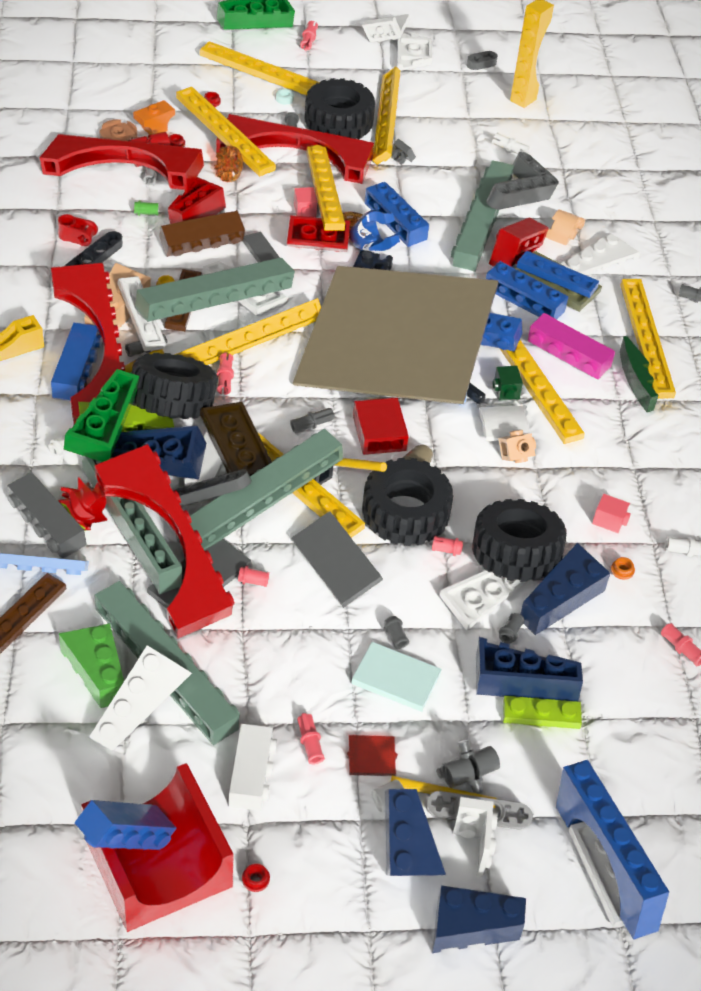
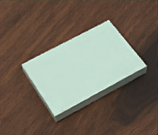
(396, 676)

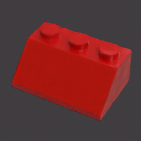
(310, 234)

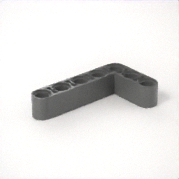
(533, 185)

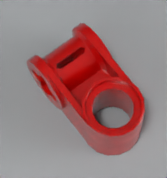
(74, 229)

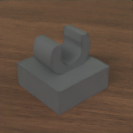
(404, 151)

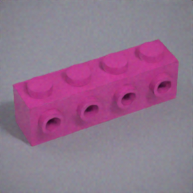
(571, 346)

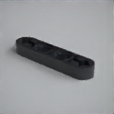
(110, 242)

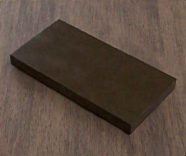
(235, 437)

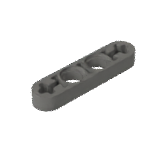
(214, 487)

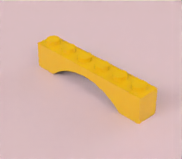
(535, 23)
(21, 337)

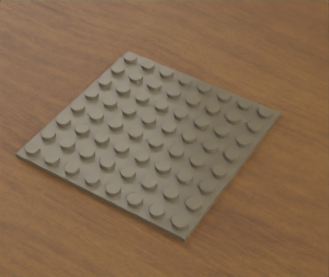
(398, 334)

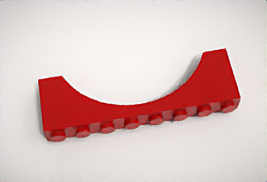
(347, 154)
(175, 163)
(87, 290)
(140, 479)

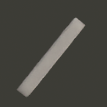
(501, 804)

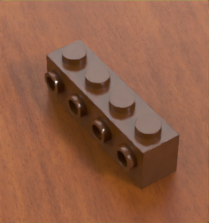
(202, 233)

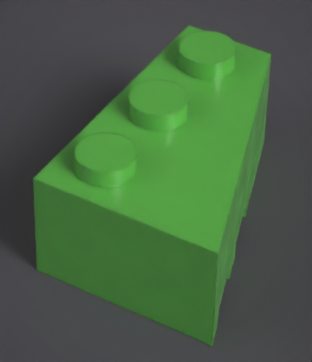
(95, 660)

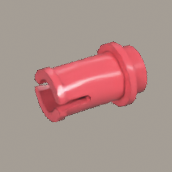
(447, 545)
(253, 576)

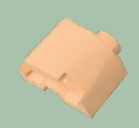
(564, 227)

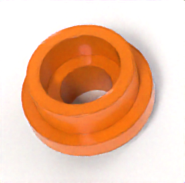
(623, 568)

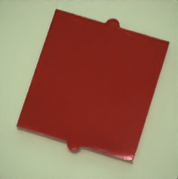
(372, 755)

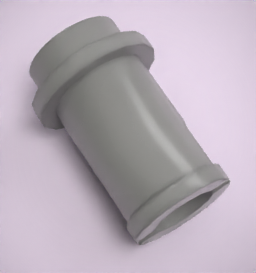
(151, 175)

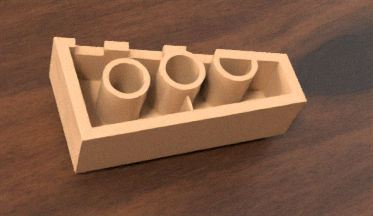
(122, 314)

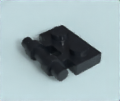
(372, 260)

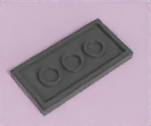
(337, 559)
(225, 560)

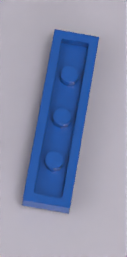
(558, 274)

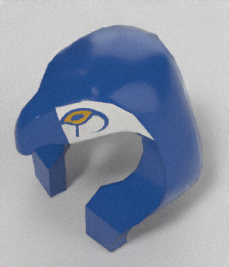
(365, 233)

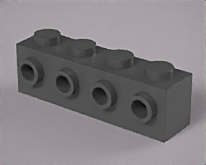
(46, 515)

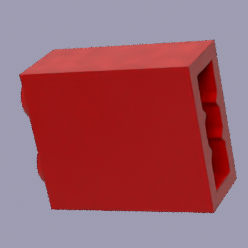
(380, 426)

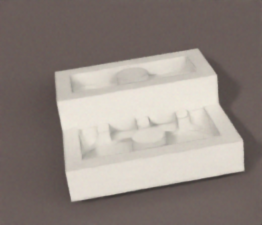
(501, 420)

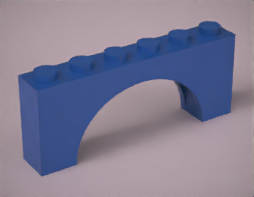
(640, 887)

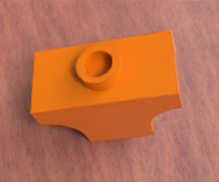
(155, 117)

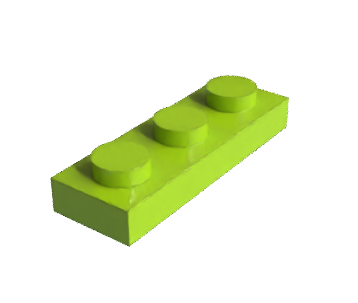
(542, 712)

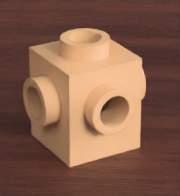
(517, 446)

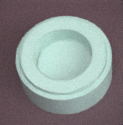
(284, 96)

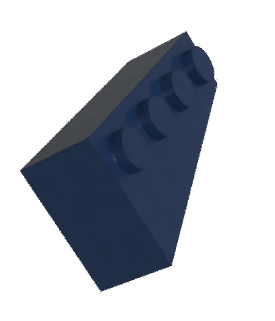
(179, 448)
(564, 589)
(525, 674)

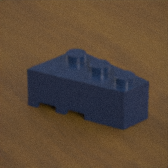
(409, 836)
(476, 917)

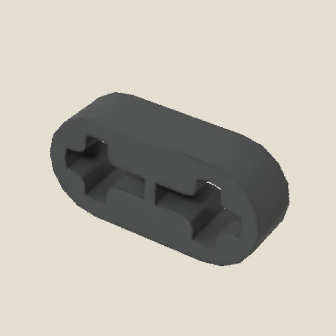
(482, 60)

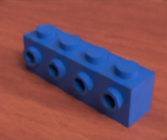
(407, 223)
(527, 291)
(502, 332)
(76, 361)
(124, 825)

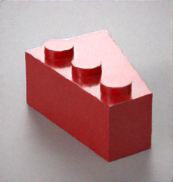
(199, 201)
(516, 240)

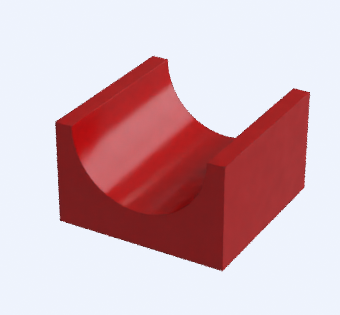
(183, 872)

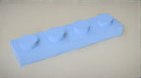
(48, 565)

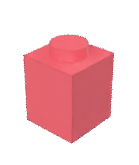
(305, 202)
(611, 513)

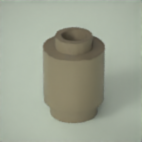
(421, 452)

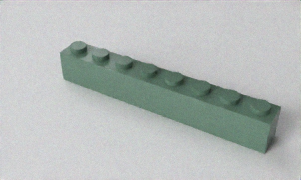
(479, 219)
(213, 289)
(267, 487)
(141, 536)
(196, 695)

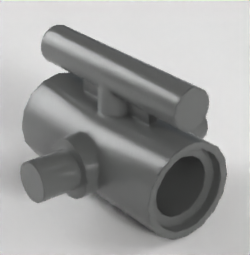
(469, 766)

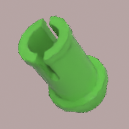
(145, 208)

